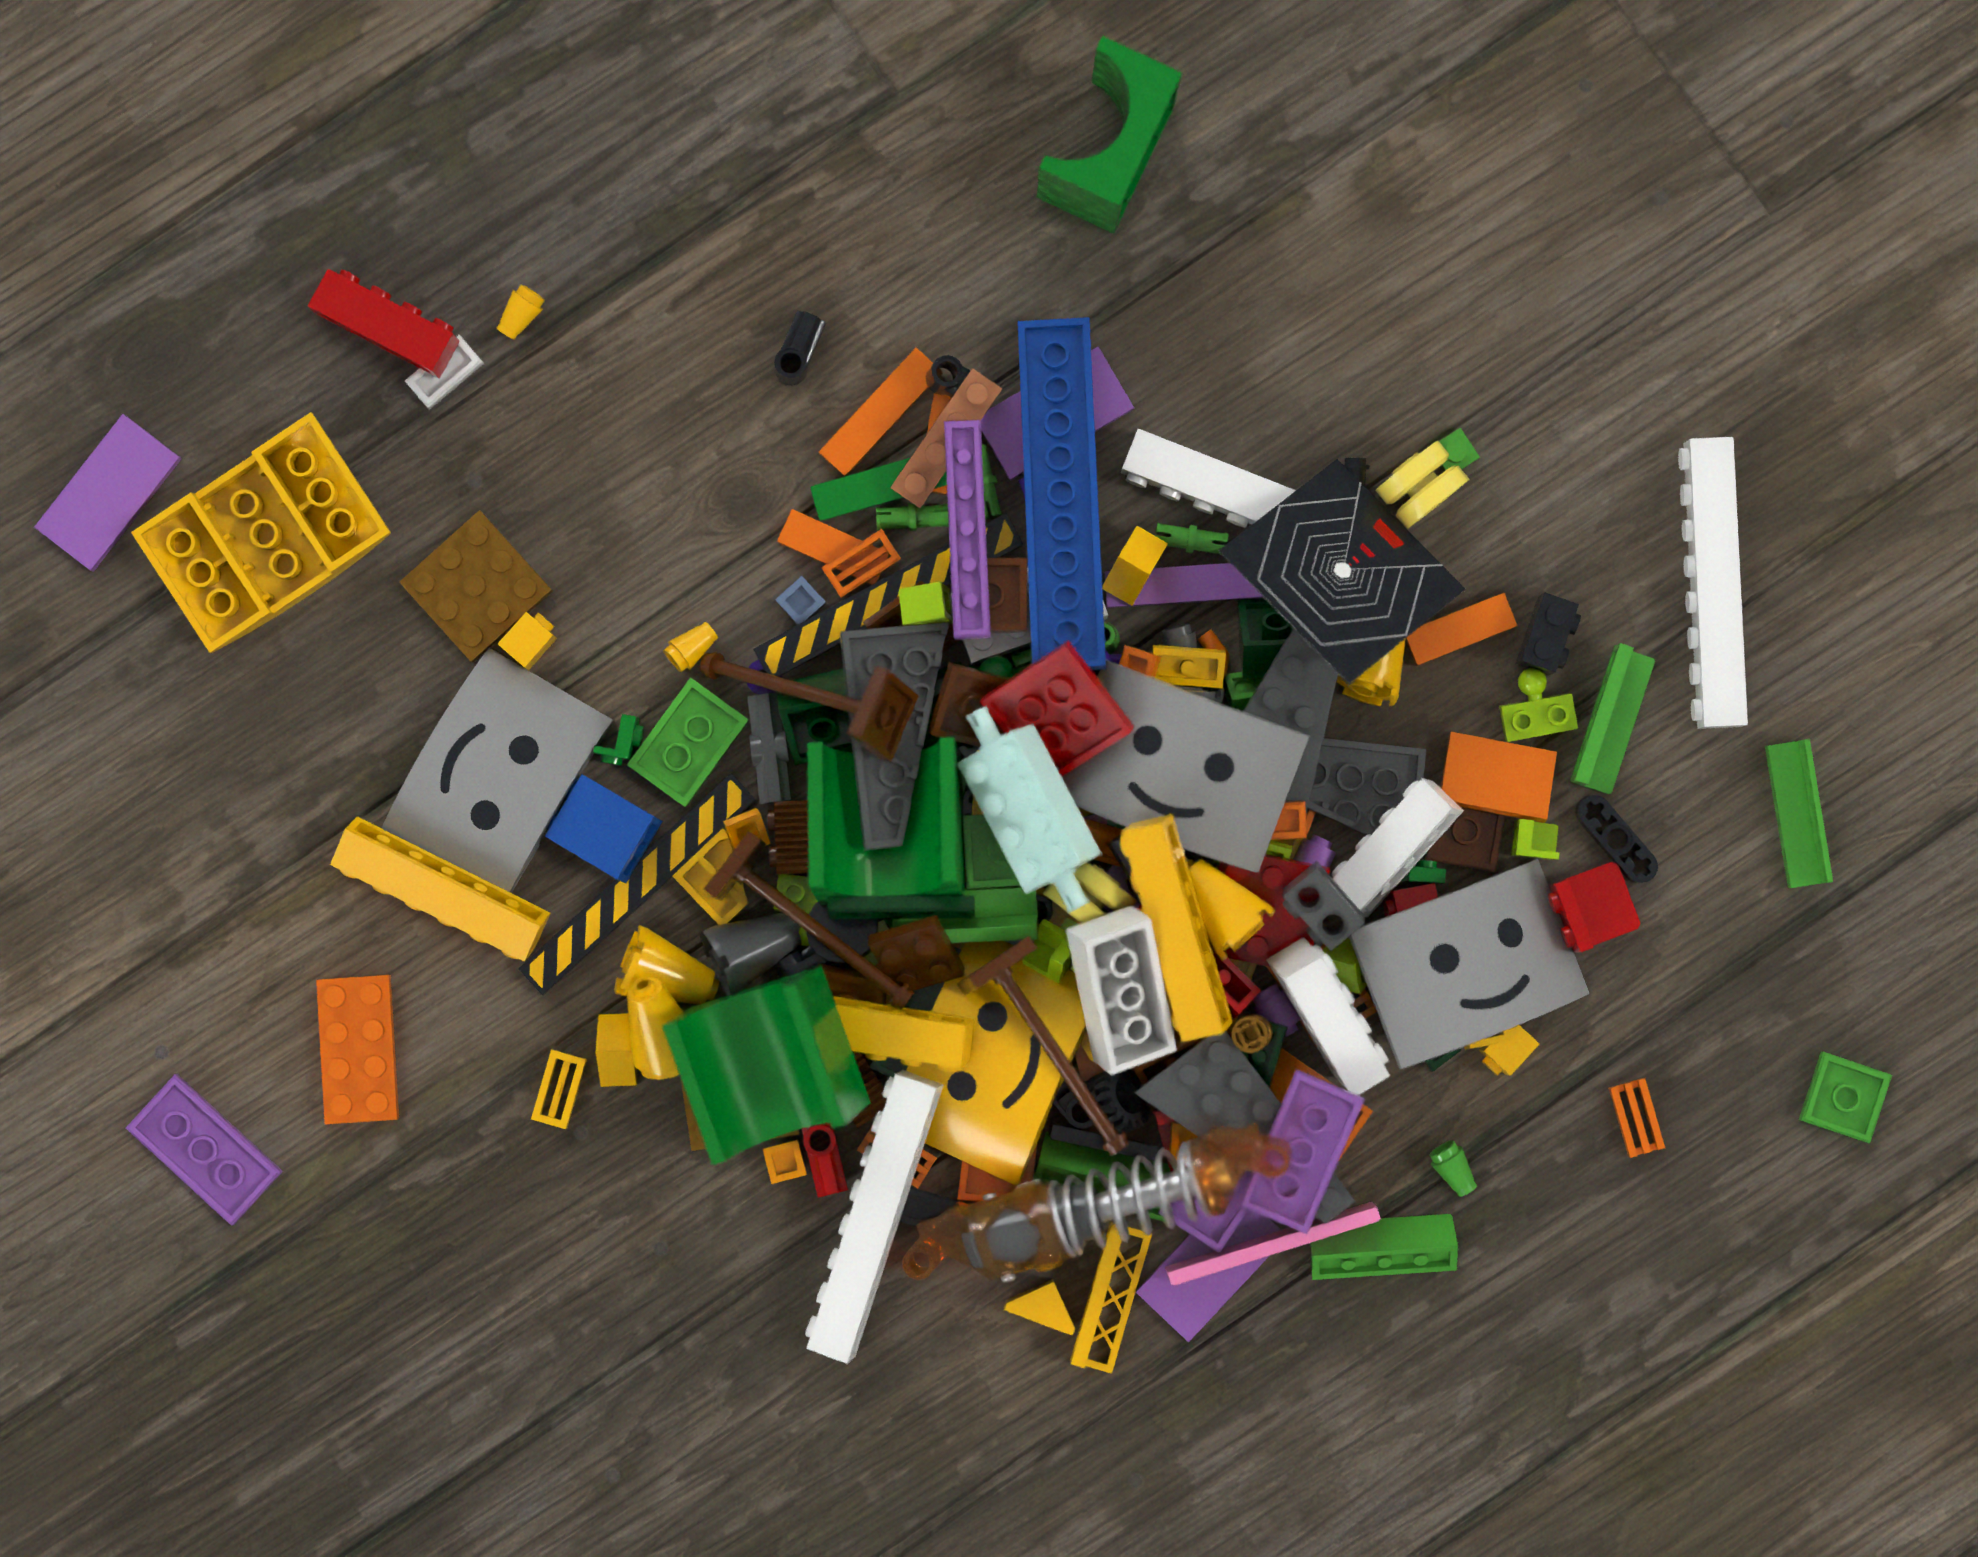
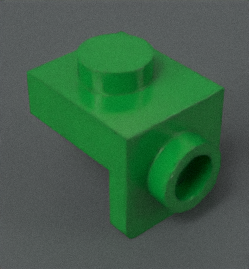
(629, 736)

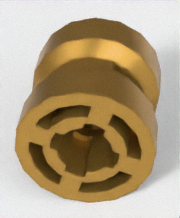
(1257, 1030)

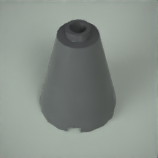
(748, 948)

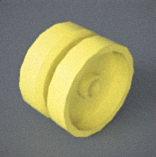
(1421, 483)
(1099, 890)

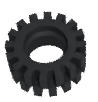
(1118, 1100)

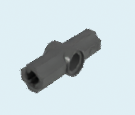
(769, 749)

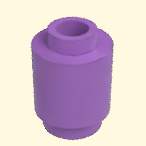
(1315, 850)
(1276, 1008)

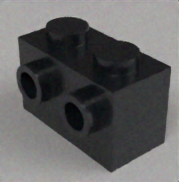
(1547, 634)

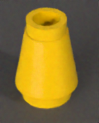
(520, 311)
(690, 646)

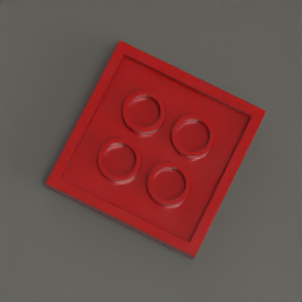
(1063, 704)
(1268, 885)

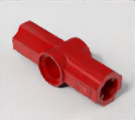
(826, 1164)

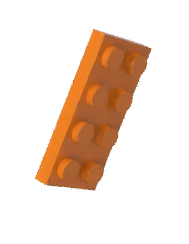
(357, 1049)

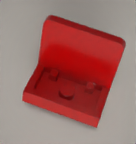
(1593, 907)

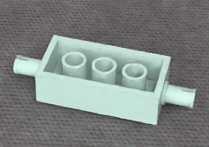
(1029, 808)

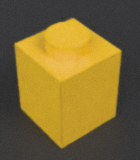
(528, 639)
(1509, 1055)

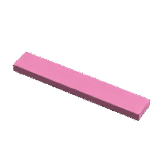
(1270, 1244)

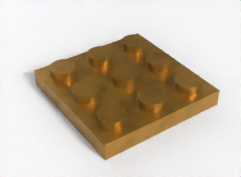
(475, 586)

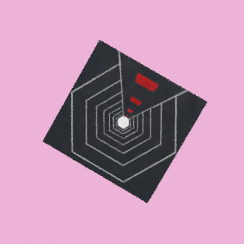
(1342, 570)

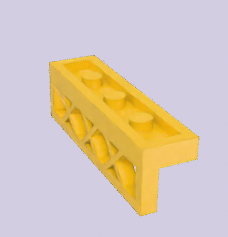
(1097, 1295)

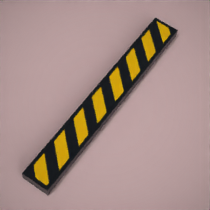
(824, 629)
(623, 899)

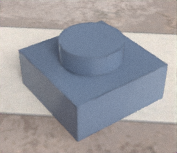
(800, 601)

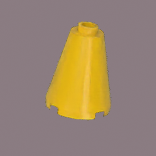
(1379, 681)
(1227, 908)
(657, 958)
(649, 1009)

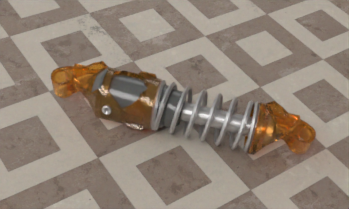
(1053, 1222)

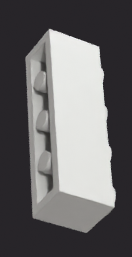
(1396, 844)

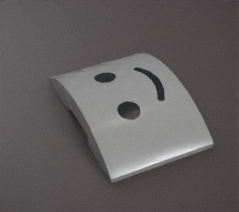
(1193, 759)
(496, 771)
(1468, 964)

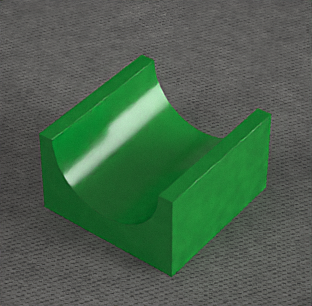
(1104, 184)
(933, 838)
(766, 1063)

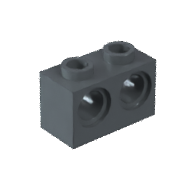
(1330, 901)

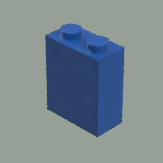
(603, 828)

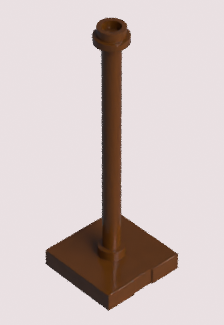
(878, 716)
(739, 869)
(1001, 973)

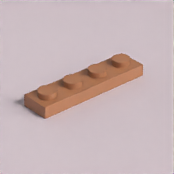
(929, 459)

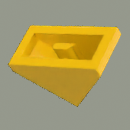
(1134, 565)
(615, 1051)
(1042, 1305)

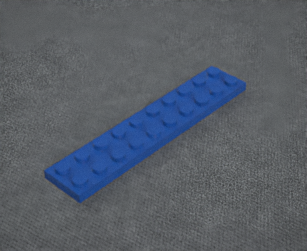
(1061, 488)

